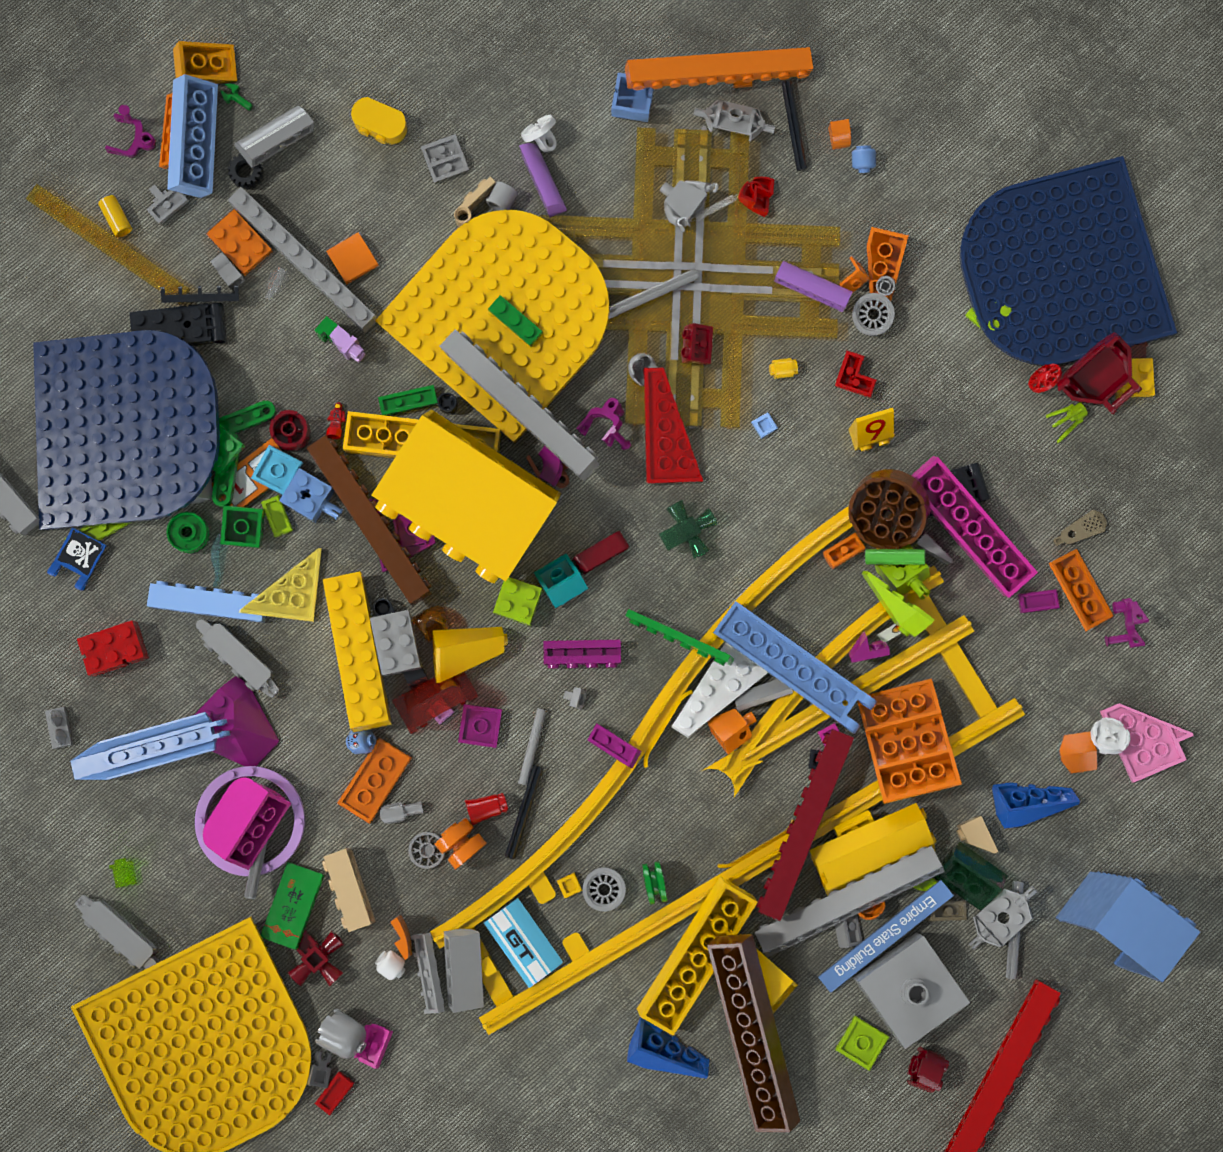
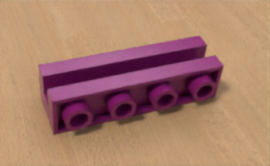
(582, 653)

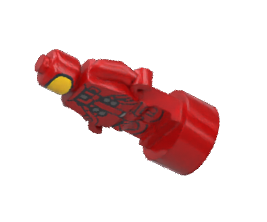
(336, 418)

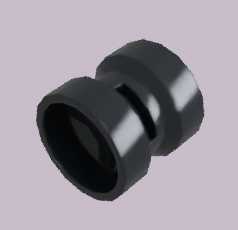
(447, 403)

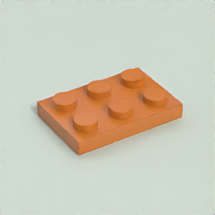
(239, 242)

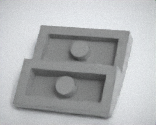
(444, 158)

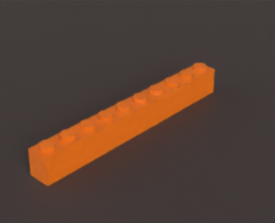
(718, 68)

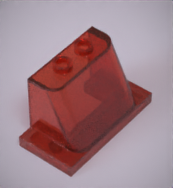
(433, 699)

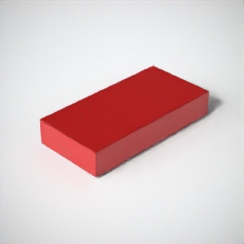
(334, 1093)

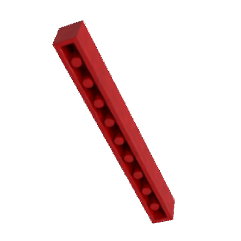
(1004, 1069)

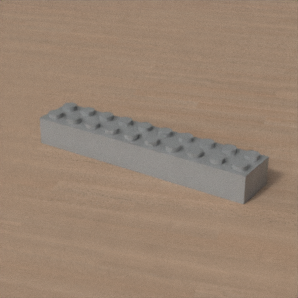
(523, 408)

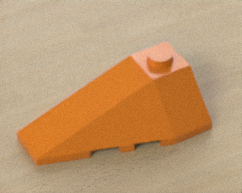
(884, 256)

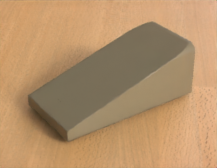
(949, 911)

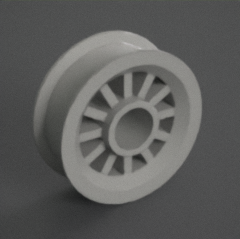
(884, 326)
(588, 896)

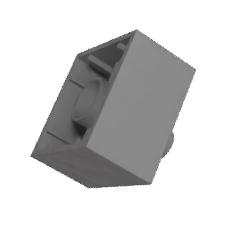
(911, 990)

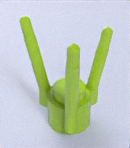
(1075, 413)

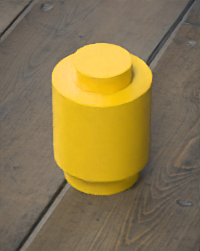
(783, 368)

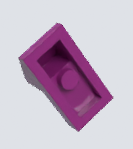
(864, 651)

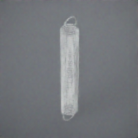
(713, 209)

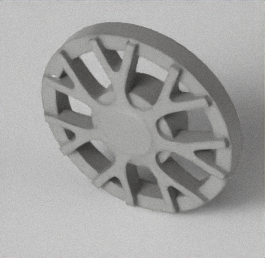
(426, 850)

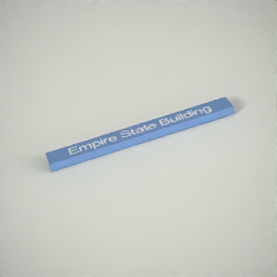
(885, 936)

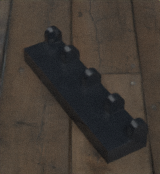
(199, 296)

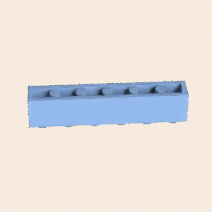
(200, 601)

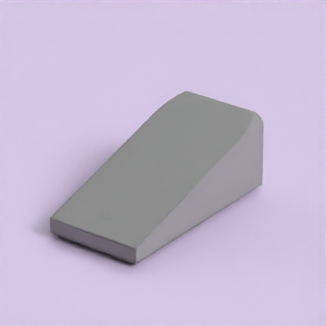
(932, 549)

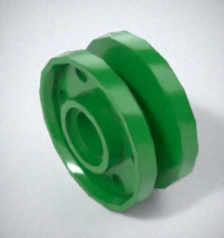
(179, 524)
(654, 882)

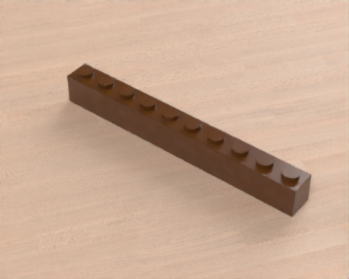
(369, 521)

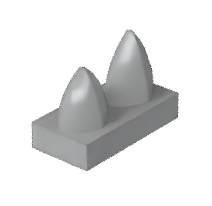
(59, 727)

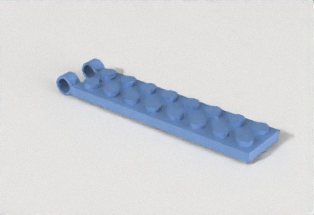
(792, 665)

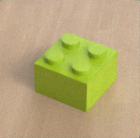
(518, 601)

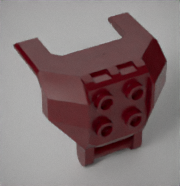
(1101, 374)

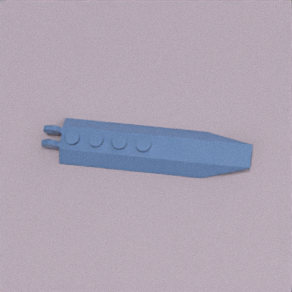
(148, 748)

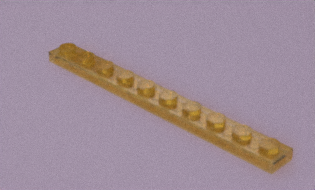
(104, 241)

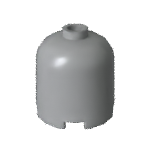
(342, 1035)

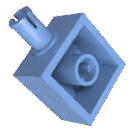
(316, 504)

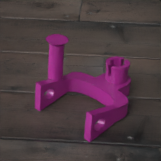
(139, 139)
(612, 411)
(1131, 612)

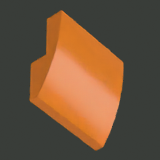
(352, 258)
(404, 944)

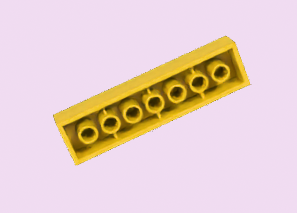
(386, 434)
(356, 652)
(690, 961)

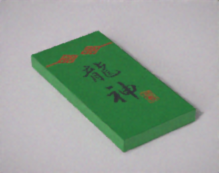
(292, 906)

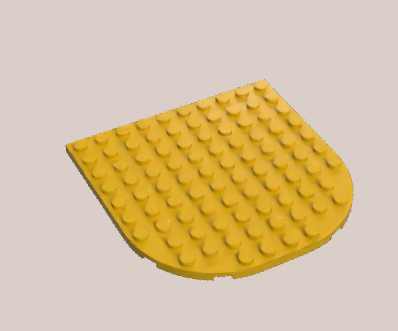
(532, 270)
(201, 1044)

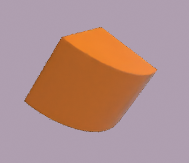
(840, 134)

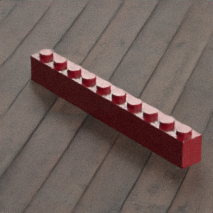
(805, 826)

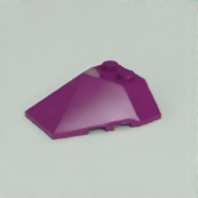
(249, 729)

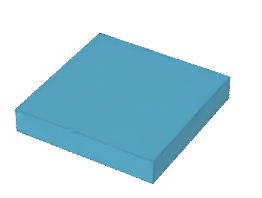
(276, 469)

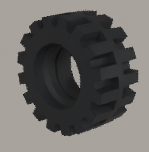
(248, 182)

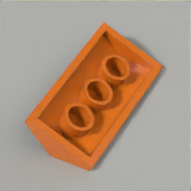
(1081, 589)

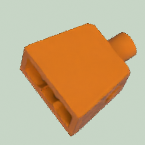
(731, 729)

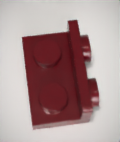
(697, 344)

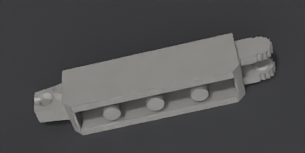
(239, 657)
(118, 931)

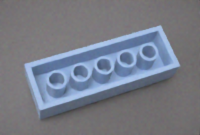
(192, 136)

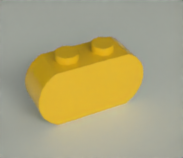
(379, 121)

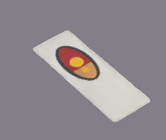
(889, 633)

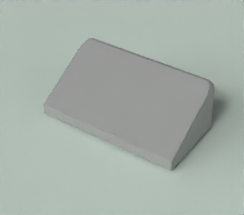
(848, 932)

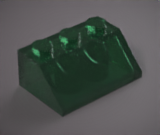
(971, 876)

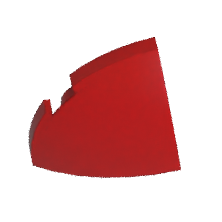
(756, 194)

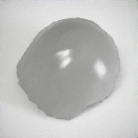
(637, 365)

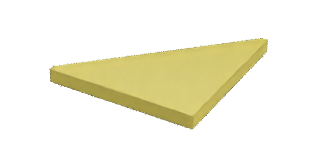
(292, 594)

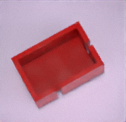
(111, 646)

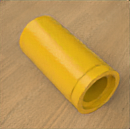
(115, 216)

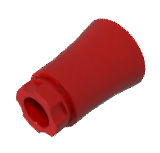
(486, 807)

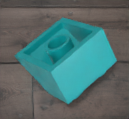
(561, 580)

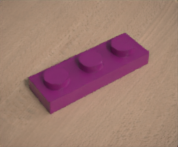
(614, 745)

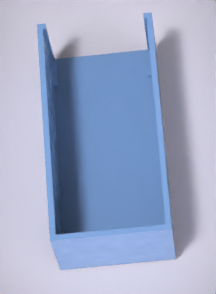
(1133, 921)

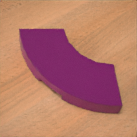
(552, 467)

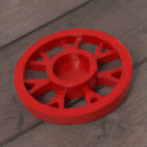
(1045, 378)

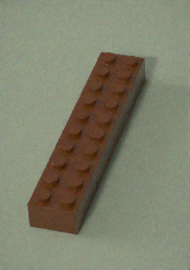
(753, 1033)

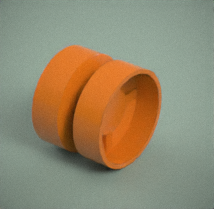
(457, 839)

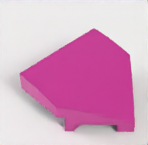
(376, 1043)

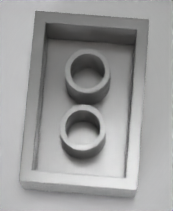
(396, 643)

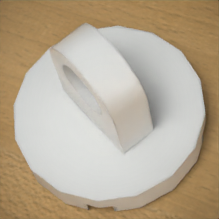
(541, 132)
(1110, 736)

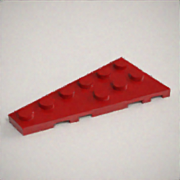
(666, 441)

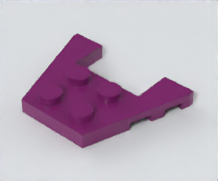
(408, 539)

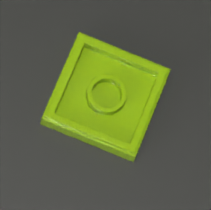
(862, 1043)

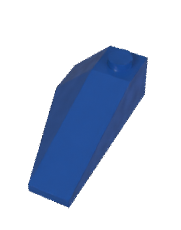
(1022, 805)
(659, 1051)

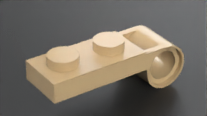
(472, 199)

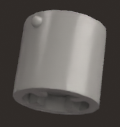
(501, 197)

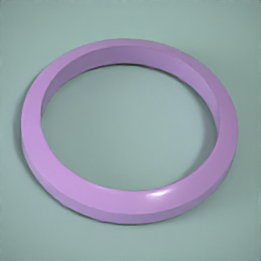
(215, 786)

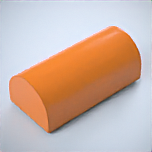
(844, 551)

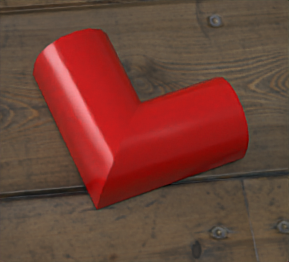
(849, 376)

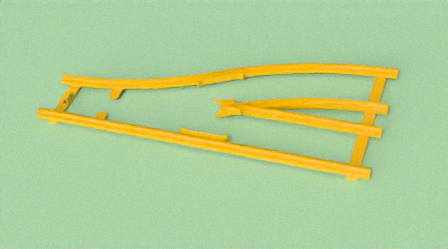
(767, 735)

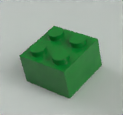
(242, 526)

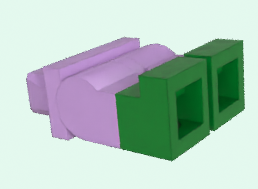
(346, 345)

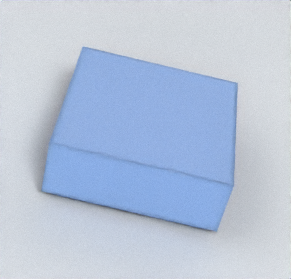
(764, 425)

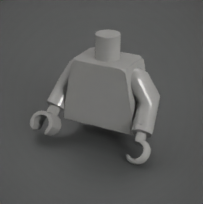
(685, 200)

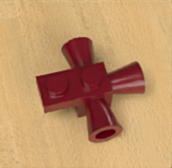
(316, 958)

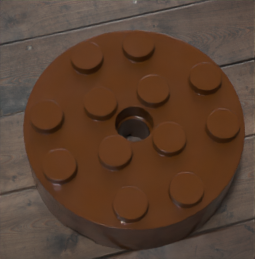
(905, 499)

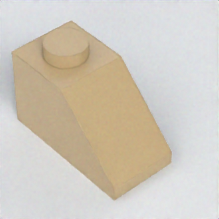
(976, 834)

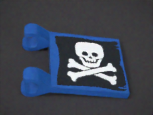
(79, 554)

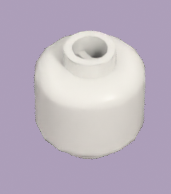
(390, 965)

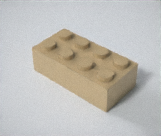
(349, 889)

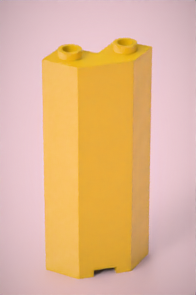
(871, 847)

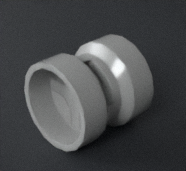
(887, 283)

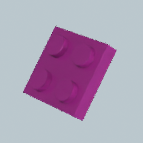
(480, 726)

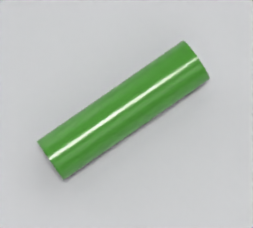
(895, 556)

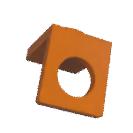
(855, 279)

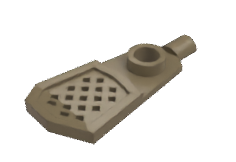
(1080, 530)

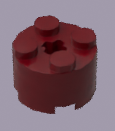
(284, 421)
(927, 1070)

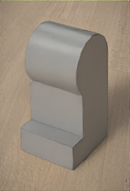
(227, 271)

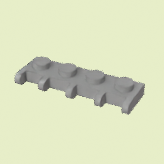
(428, 973)

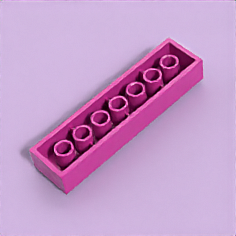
(973, 528)

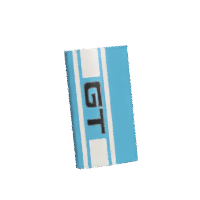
(523, 942)

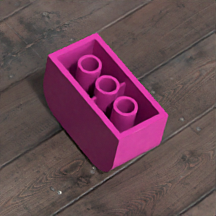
(244, 821)

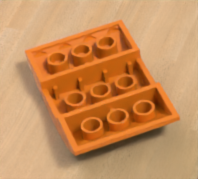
(909, 742)

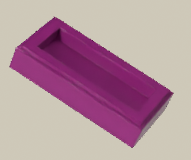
(1038, 601)

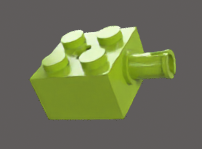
(905, 577)

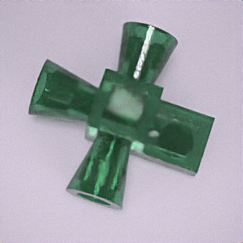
(687, 529)

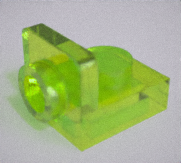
(123, 872)

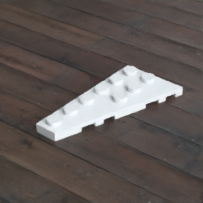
(717, 690)

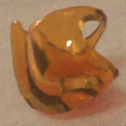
(431, 619)

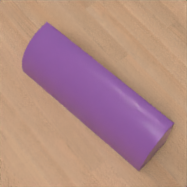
(542, 179)
(812, 286)

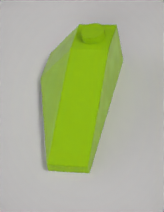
(905, 615)

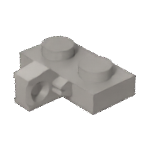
(165, 204)

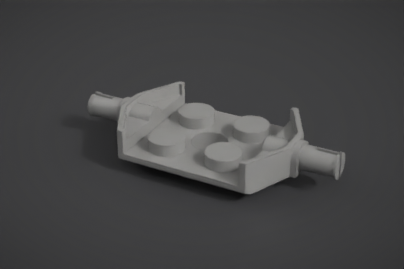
(720, 116)
(987, 922)

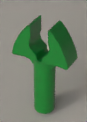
(236, 97)

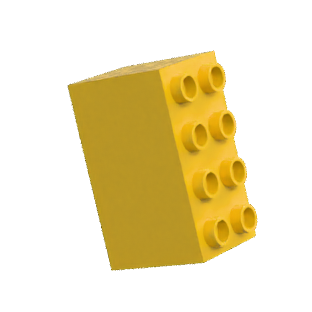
(465, 496)

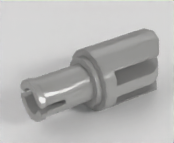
(398, 811)

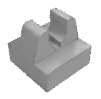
(576, 698)

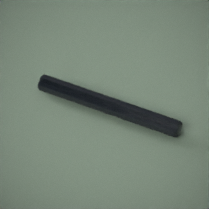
(794, 126)
(524, 812)

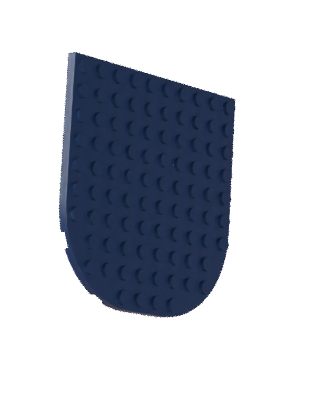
(1067, 263)
(121, 428)

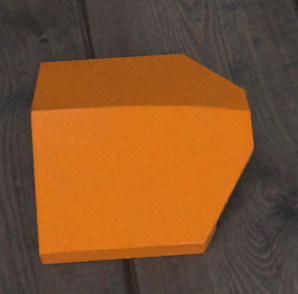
(1078, 752)

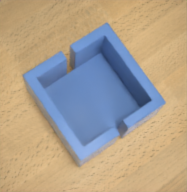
(631, 103)

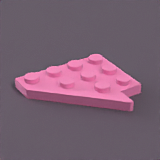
(1152, 742)

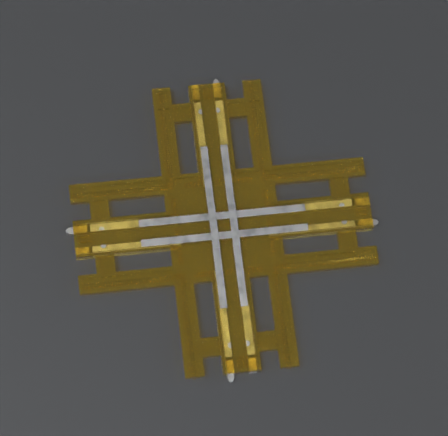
(724, 275)

